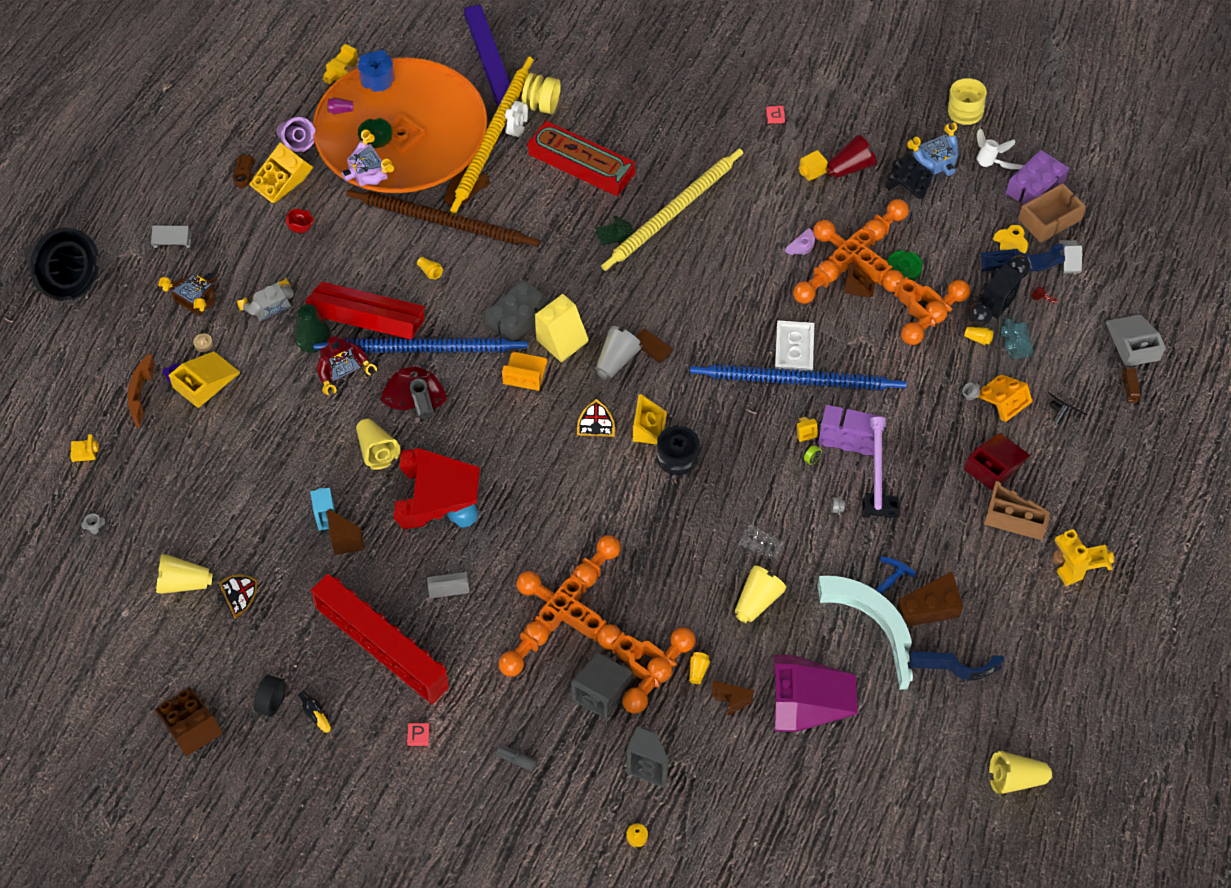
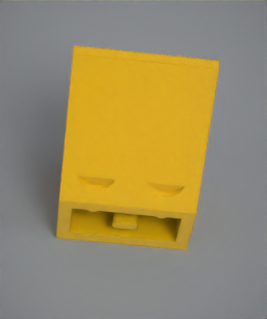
(280, 173)
(202, 377)

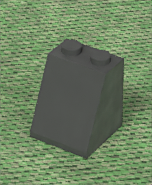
(601, 685)

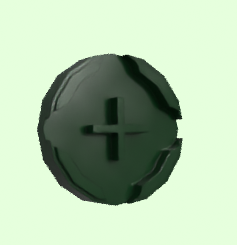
(380, 129)

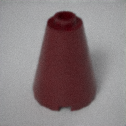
(851, 158)

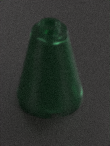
(310, 328)

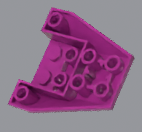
(810, 693)

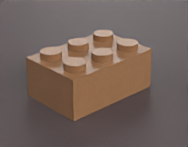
(1051, 213)

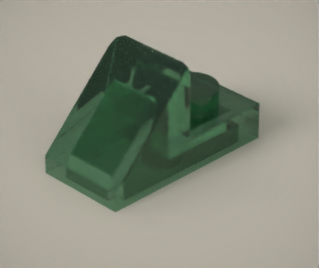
(616, 232)

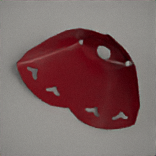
(399, 389)

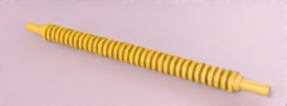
(491, 135)

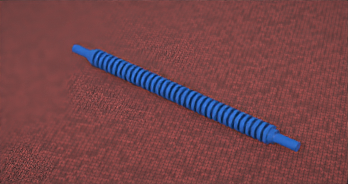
(505, 344)
(882, 383)

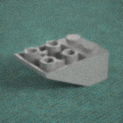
(1136, 340)

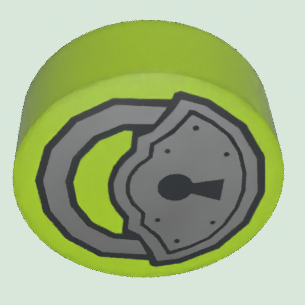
(812, 455)

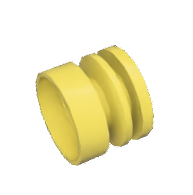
(541, 93)
(967, 101)

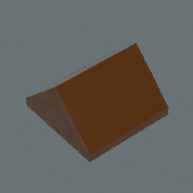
(344, 535)

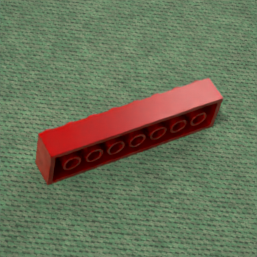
(380, 638)

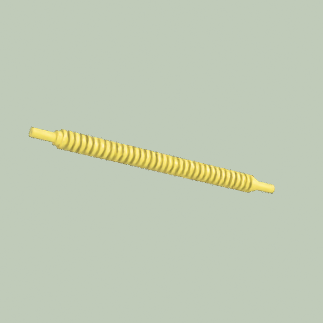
(671, 210)

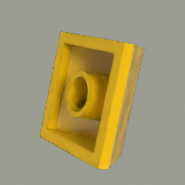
(648, 421)

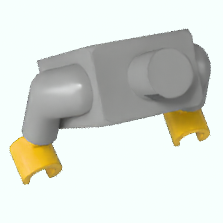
(268, 300)

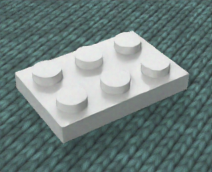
(794, 346)

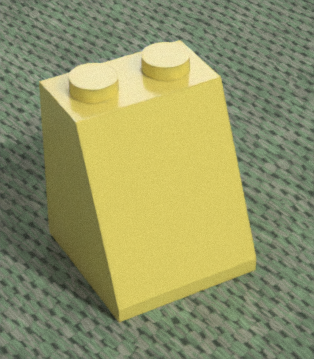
(560, 328)

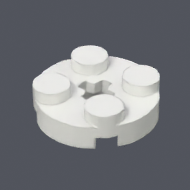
(516, 117)

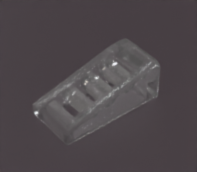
(751, 544)

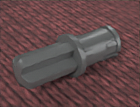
(516, 758)

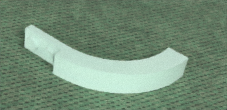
(858, 595)

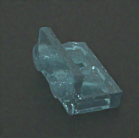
(1017, 340)

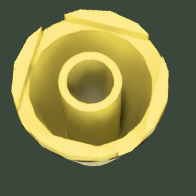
(376, 445)
(181, 575)
(758, 594)
(1017, 772)

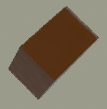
(858, 282)

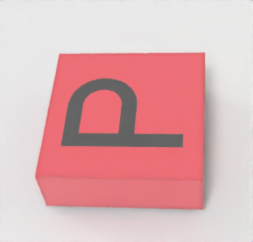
(775, 114)
(418, 734)

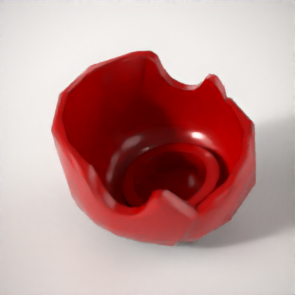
(299, 220)

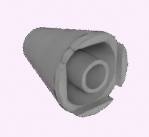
(616, 352)

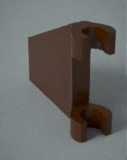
(480, 184)

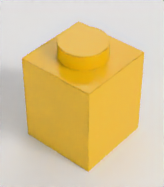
(813, 165)

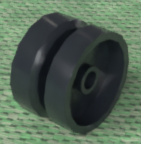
(677, 450)

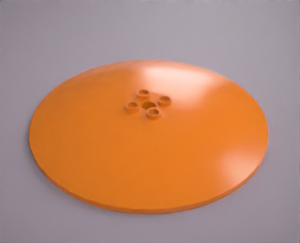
(428, 103)

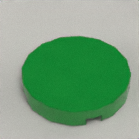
(907, 263)

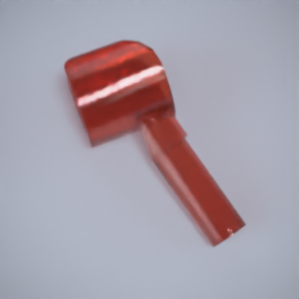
(1040, 293)

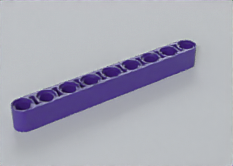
(487, 51)

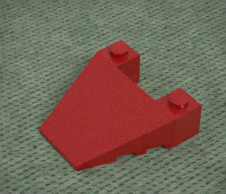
(439, 487)

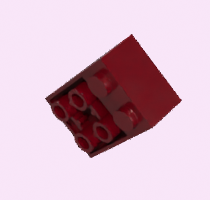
(995, 461)

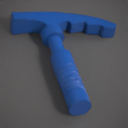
(902, 568)

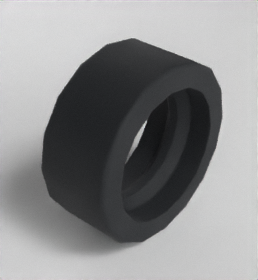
(269, 695)

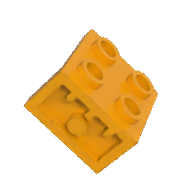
(1008, 395)

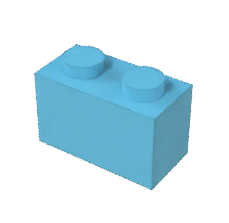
(322, 502)

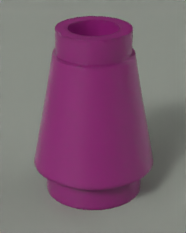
(339, 106)

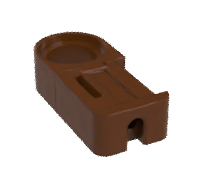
(243, 168)
(1131, 384)

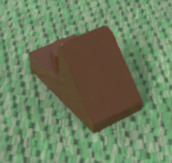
(738, 696)

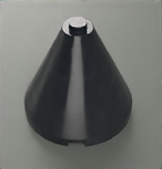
(63, 263)

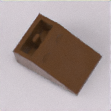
(188, 721)

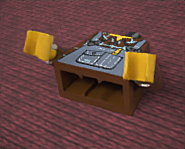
(192, 292)

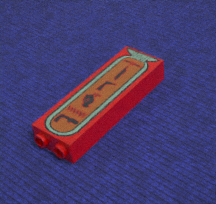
(581, 158)

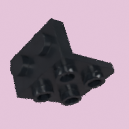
(909, 174)

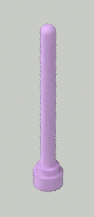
(878, 425)

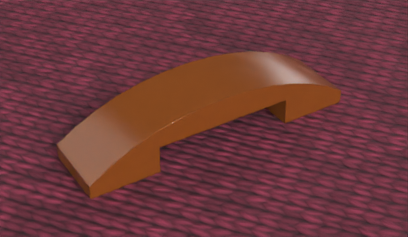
(143, 372)

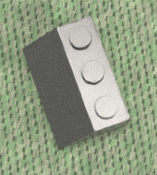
(647, 758)

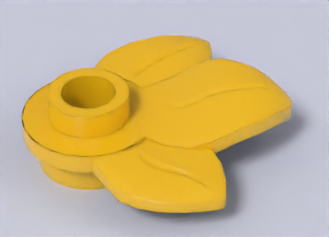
(1010, 241)

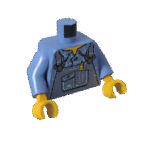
(938, 153)

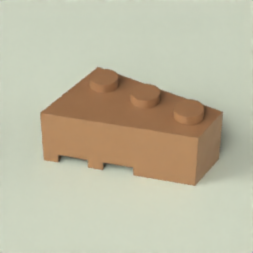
(1015, 514)

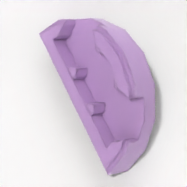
(802, 244)

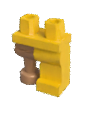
(342, 64)
(1071, 556)

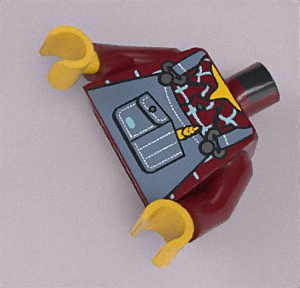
(340, 360)

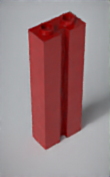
(367, 310)

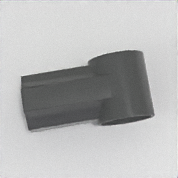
(421, 399)

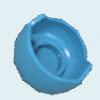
(464, 517)

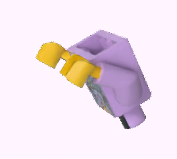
(365, 163)

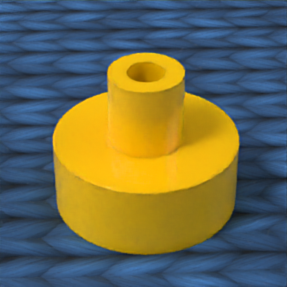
(637, 835)

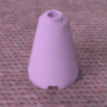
(296, 134)

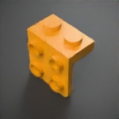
(524, 371)

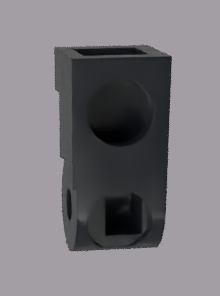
(889, 509)

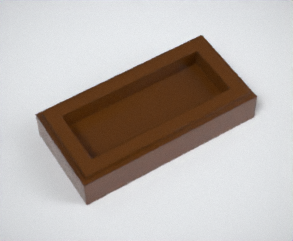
(653, 346)

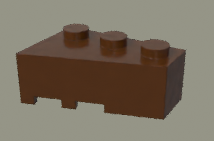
(932, 602)

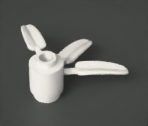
(990, 149)

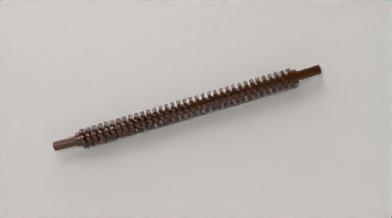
(443, 218)

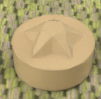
(203, 342)

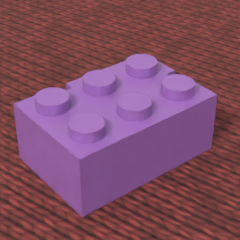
(1037, 177)
(854, 435)

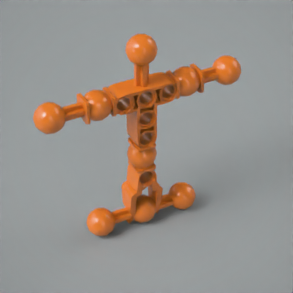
(857, 251)
(607, 635)

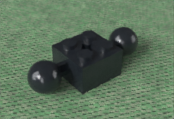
(999, 291)

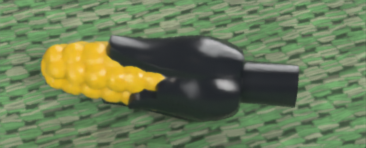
(314, 711)

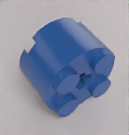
(376, 70)

